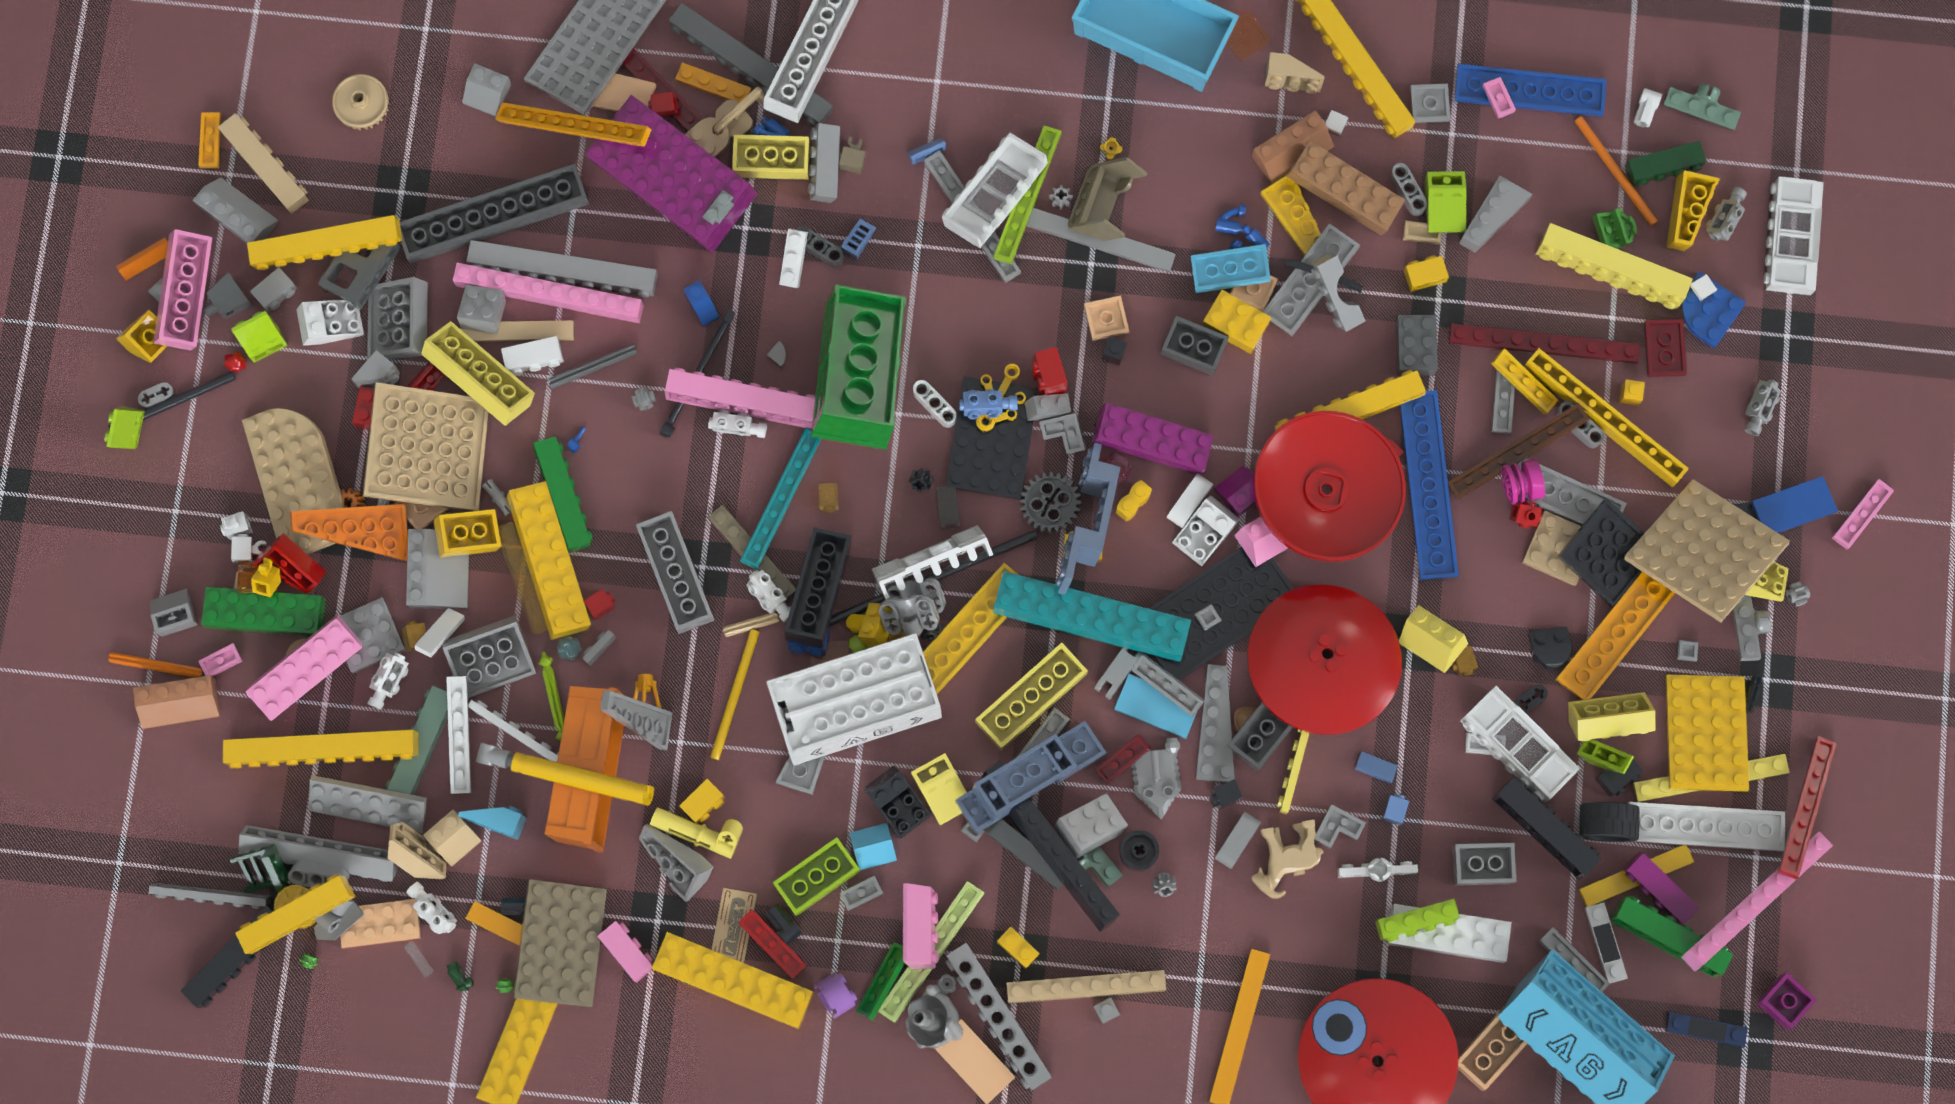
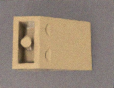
(1291, 74)

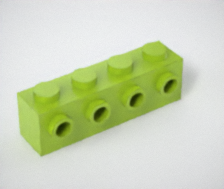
(1414, 920)

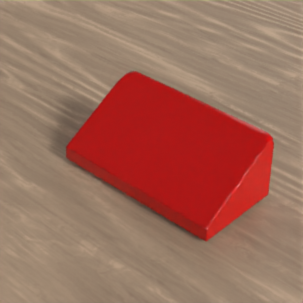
(427, 378)

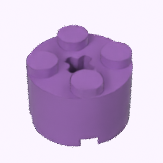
(835, 994)

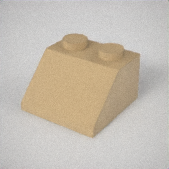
(452, 838)

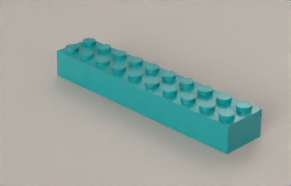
(1092, 616)

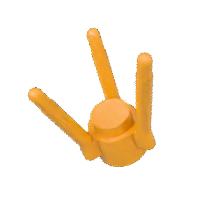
(644, 684)

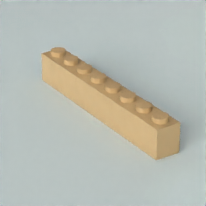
(1086, 986)

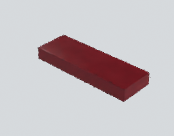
(1123, 759)

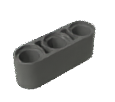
(824, 254)

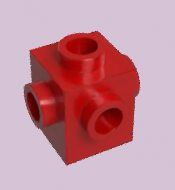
(1526, 514)

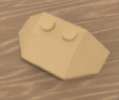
(414, 853)

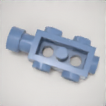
(986, 403)

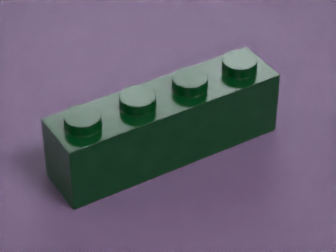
(1665, 163)

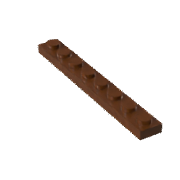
(1518, 450)

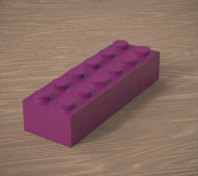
(1152, 438)

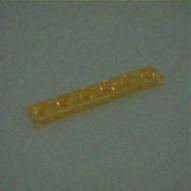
(521, 577)

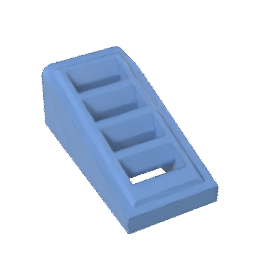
(855, 253)

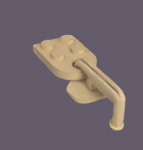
(729, 121)

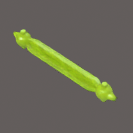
(553, 695)

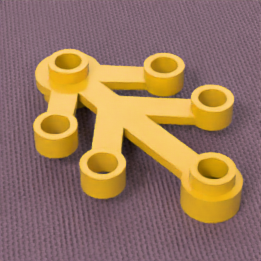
(1004, 386)

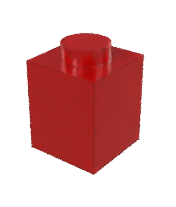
(663, 104)
(600, 603)

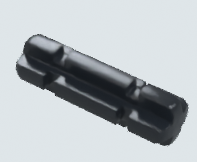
(1752, 693)

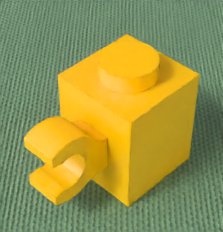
(266, 579)

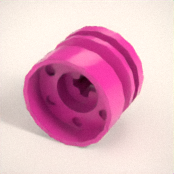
(1527, 480)

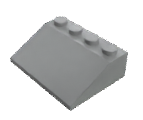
(398, 318)
(432, 579)
(490, 656)

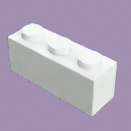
(532, 355)

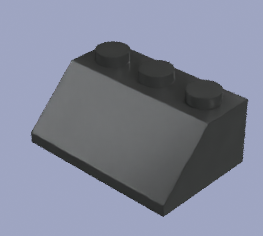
(1259, 737)

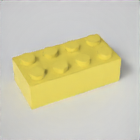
(771, 156)
(1611, 716)

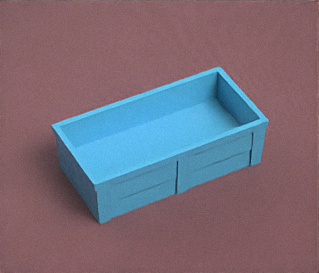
(1166, 35)

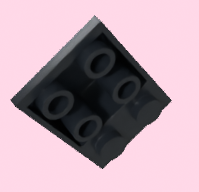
(897, 802)

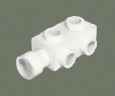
(733, 423)
(765, 594)
(387, 678)
(432, 914)

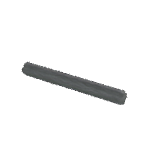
(592, 366)

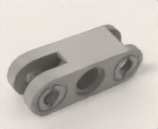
(1117, 671)

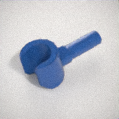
(573, 445)

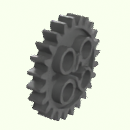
(1035, 494)

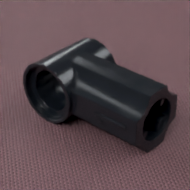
(785, 926)

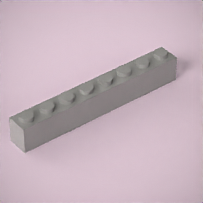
(355, 858)

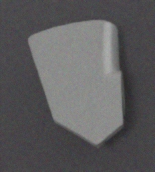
(337, 921)

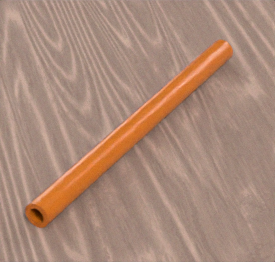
(1616, 171)

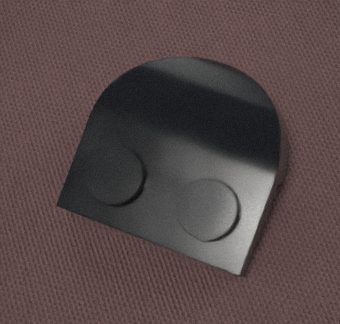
(1550, 647)

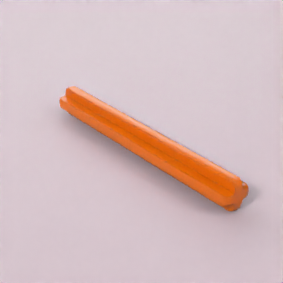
(155, 665)

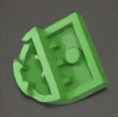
(1615, 228)

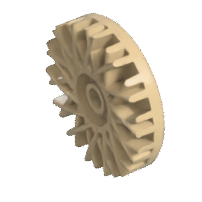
(363, 113)

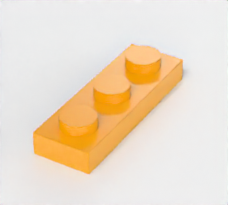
(209, 140)

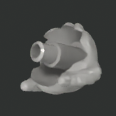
(933, 1019)

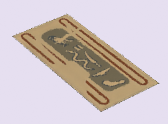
(729, 936)

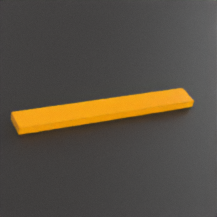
(1239, 1027)

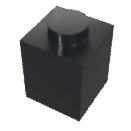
(1114, 350)

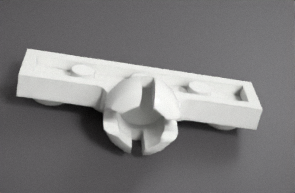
(1378, 869)

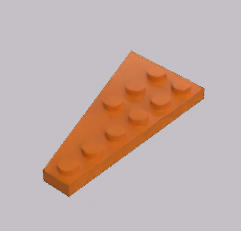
(366, 528)

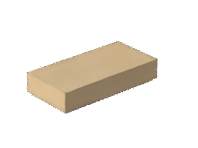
(1419, 233)

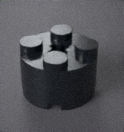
(1135, 840)

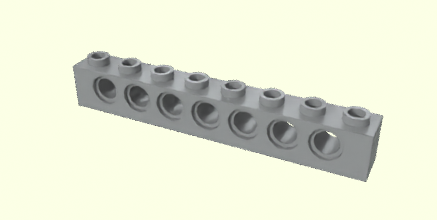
(964, 954)

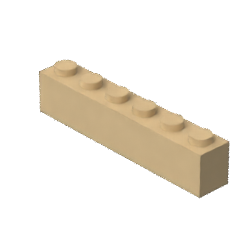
(262, 162)

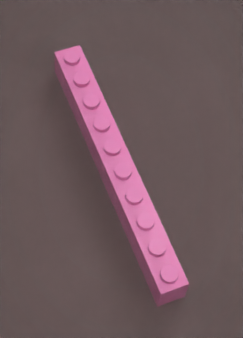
(551, 293)
(1751, 907)

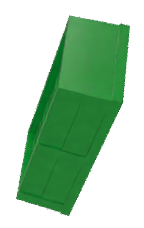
(858, 367)

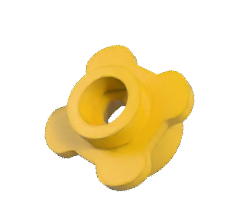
(1111, 143)

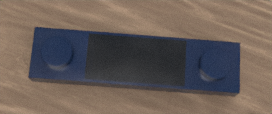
(1706, 1029)

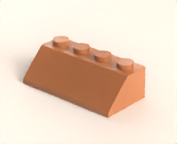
(1280, 152)
(177, 702)

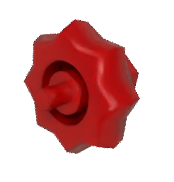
(235, 361)

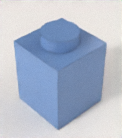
(1395, 809)

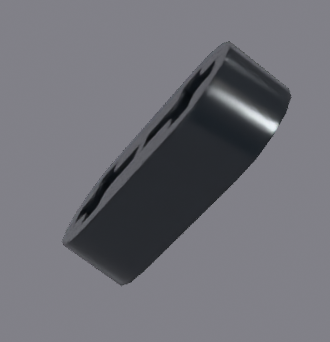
(1528, 696)

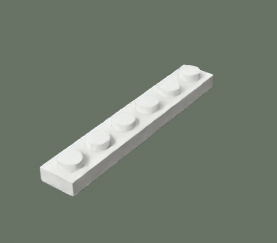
(512, 729)
(458, 734)

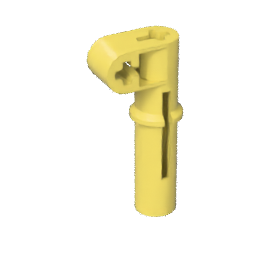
(700, 834)

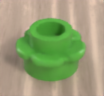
(308, 961)
(505, 985)

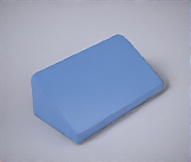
(926, 150)
(1376, 767)

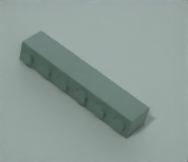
(429, 725)

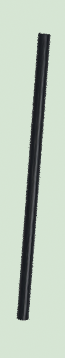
(945, 572)

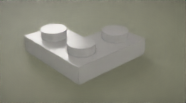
(1067, 427)
(1335, 822)

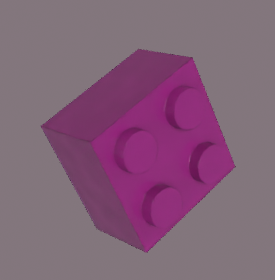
(1786, 1001)

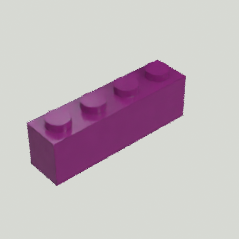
(1660, 888)

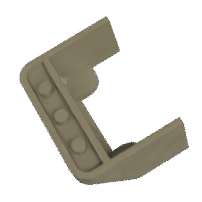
(1098, 197)

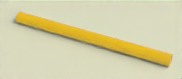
(734, 694)

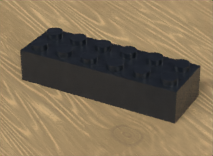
(818, 588)
(1547, 828)

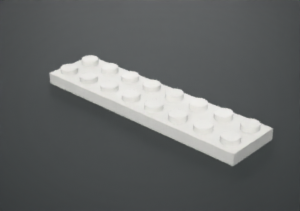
(1711, 826)

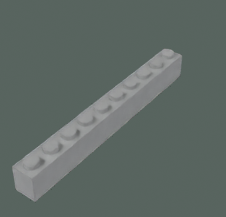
(564, 268)

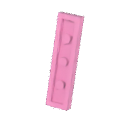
(1862, 514)

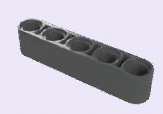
(1023, 850)

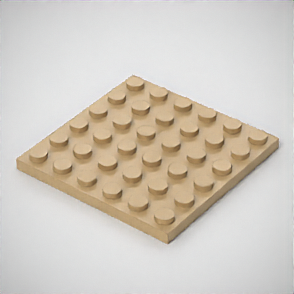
(425, 447)
(1706, 550)

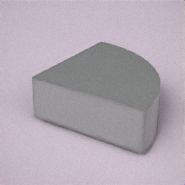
(778, 354)

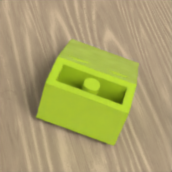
(1445, 201)
(259, 336)
(124, 428)

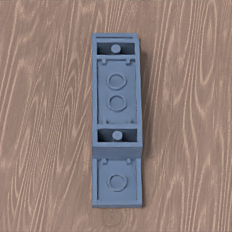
(1084, 544)
(1029, 773)

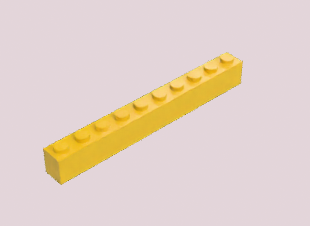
(1359, 66)
(1606, 418)
(321, 748)

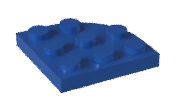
(1712, 315)

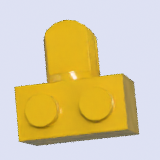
(869, 626)

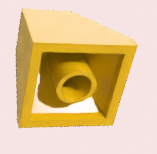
(139, 337)

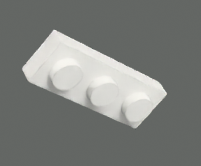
(793, 258)

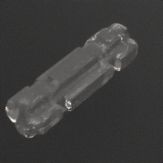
(418, 959)

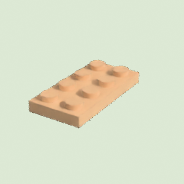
(384, 924)

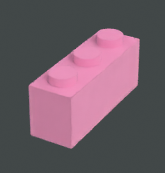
(626, 951)

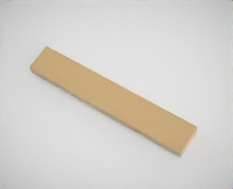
(525, 331)

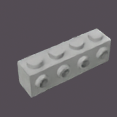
(824, 163)

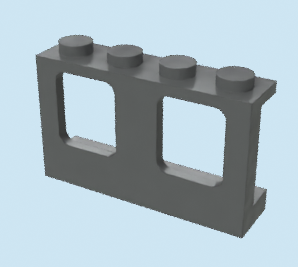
(368, 273)

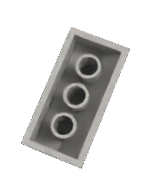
(235, 211)

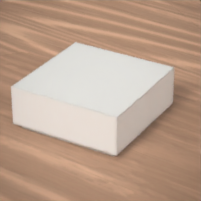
(1336, 122)
(1703, 287)

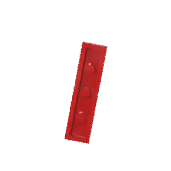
(772, 944)

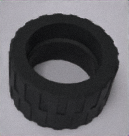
(1609, 821)

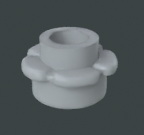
(947, 989)

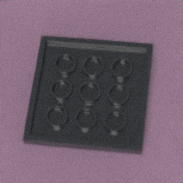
(1599, 552)

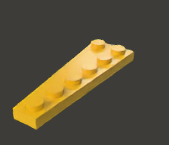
(1293, 212)

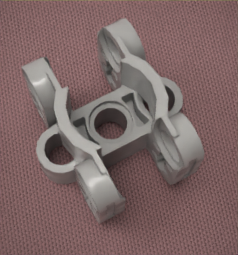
(913, 607)

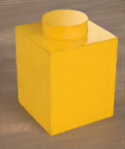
(1632, 392)

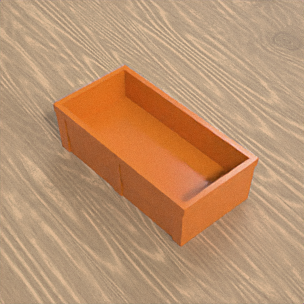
(591, 743)

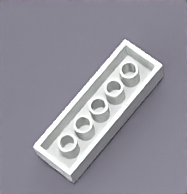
(1468, 938)

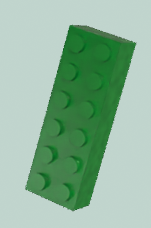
(262, 614)
(1665, 933)

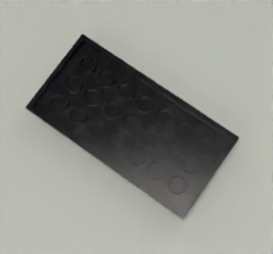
(1239, 597)

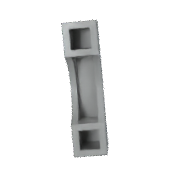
(1328, 271)

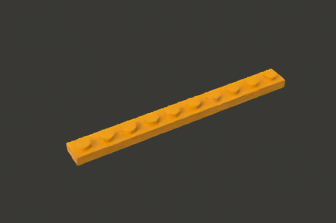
(573, 124)

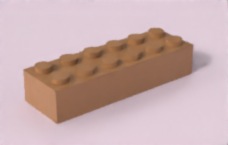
(1345, 188)

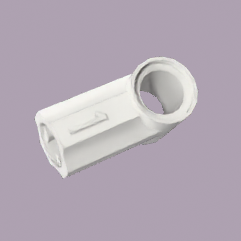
(1648, 103)

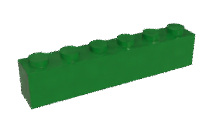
(560, 485)

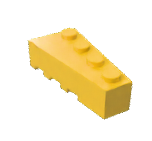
(1689, 206)

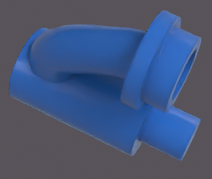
(771, 128)
(1228, 226)
(1252, 235)

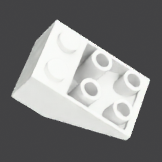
(328, 321)
(1206, 530)

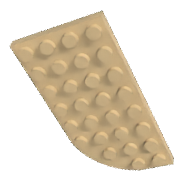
(292, 470)

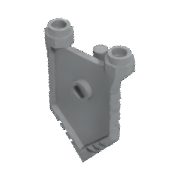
(1158, 777)

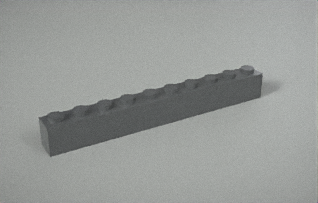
(738, 57)

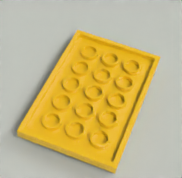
(1707, 733)

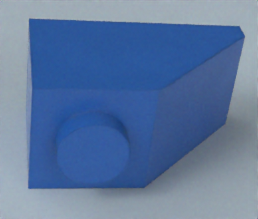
(701, 303)

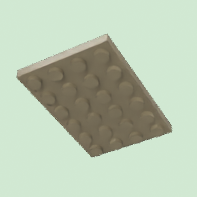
(559, 943)

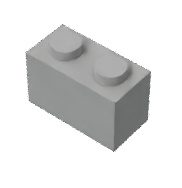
(274, 290)
(1047, 406)

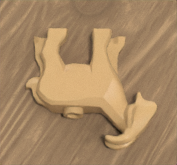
(1287, 859)

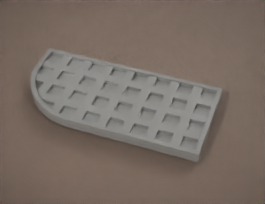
(590, 49)

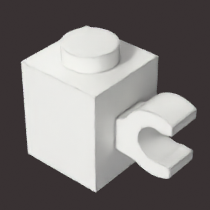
(235, 524)
(243, 548)

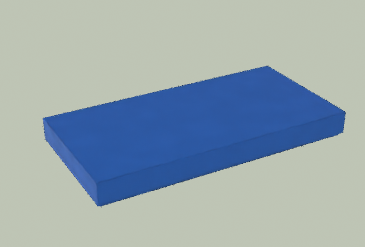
(1795, 505)

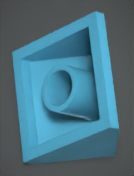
(873, 846)

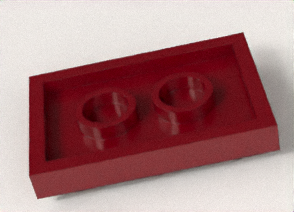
(1665, 348)

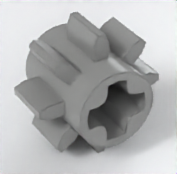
(1061, 191)
(643, 398)
(1798, 593)
(1164, 884)

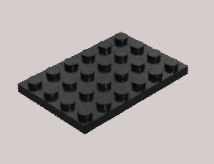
(992, 459)

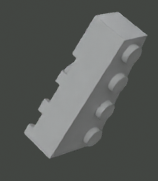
(1499, 206)

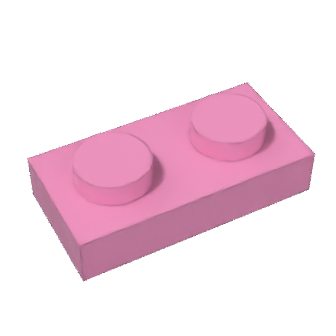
(1499, 97)
(220, 660)

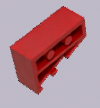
(294, 564)

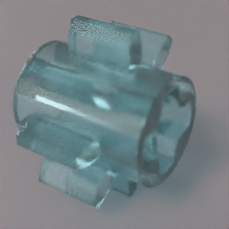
(568, 648)

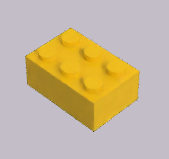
(1237, 320)
(467, 533)

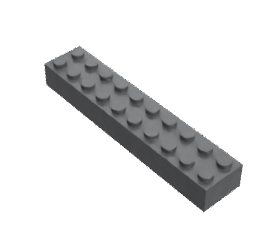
(492, 213)

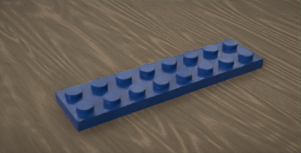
(1534, 89)

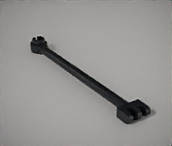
(668, 429)

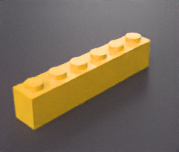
(294, 914)

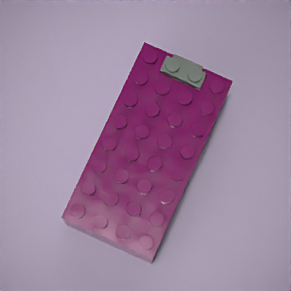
(675, 177)

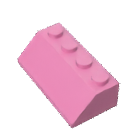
(919, 926)

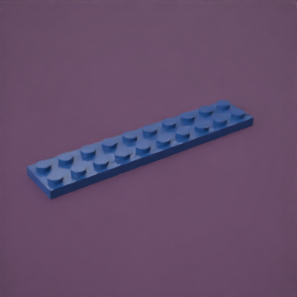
(1429, 488)

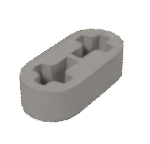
(154, 391)

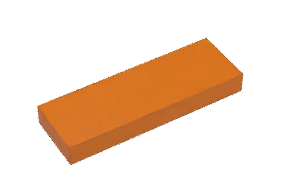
(143, 259)

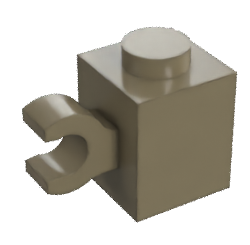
(852, 158)

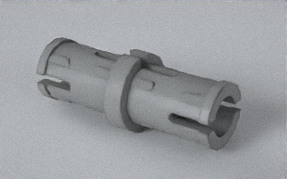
(497, 496)

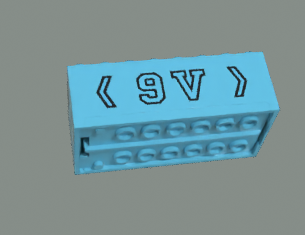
(1585, 1034)

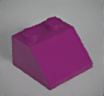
(1237, 491)

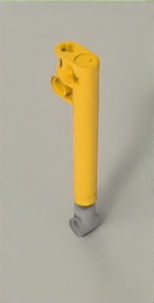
(566, 774)

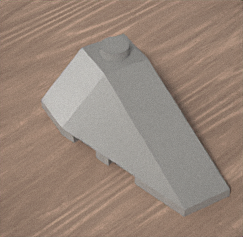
(682, 865)

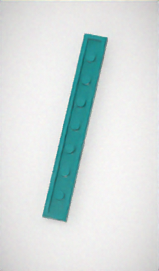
(780, 500)

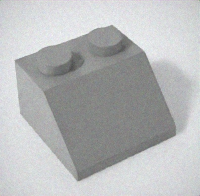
(486, 89)
(377, 370)

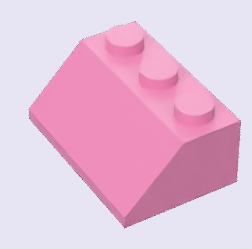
(1259, 542)

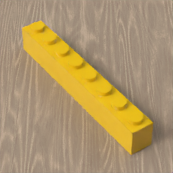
(324, 242)
(1375, 398)

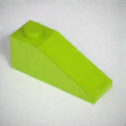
(1605, 756)

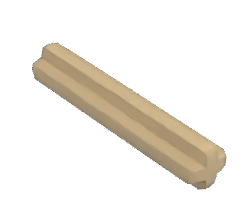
(749, 624)

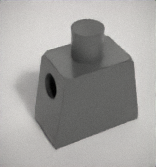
(226, 298)

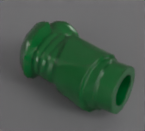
(457, 975)

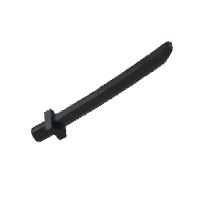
(1351, 284)

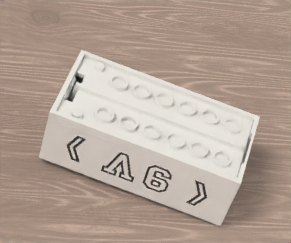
(854, 699)

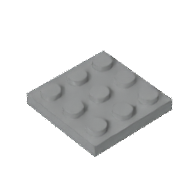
(377, 632)

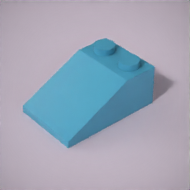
(501, 820)

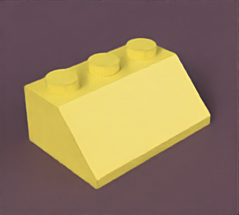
(1432, 639)

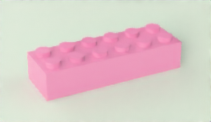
(182, 290)
(304, 667)

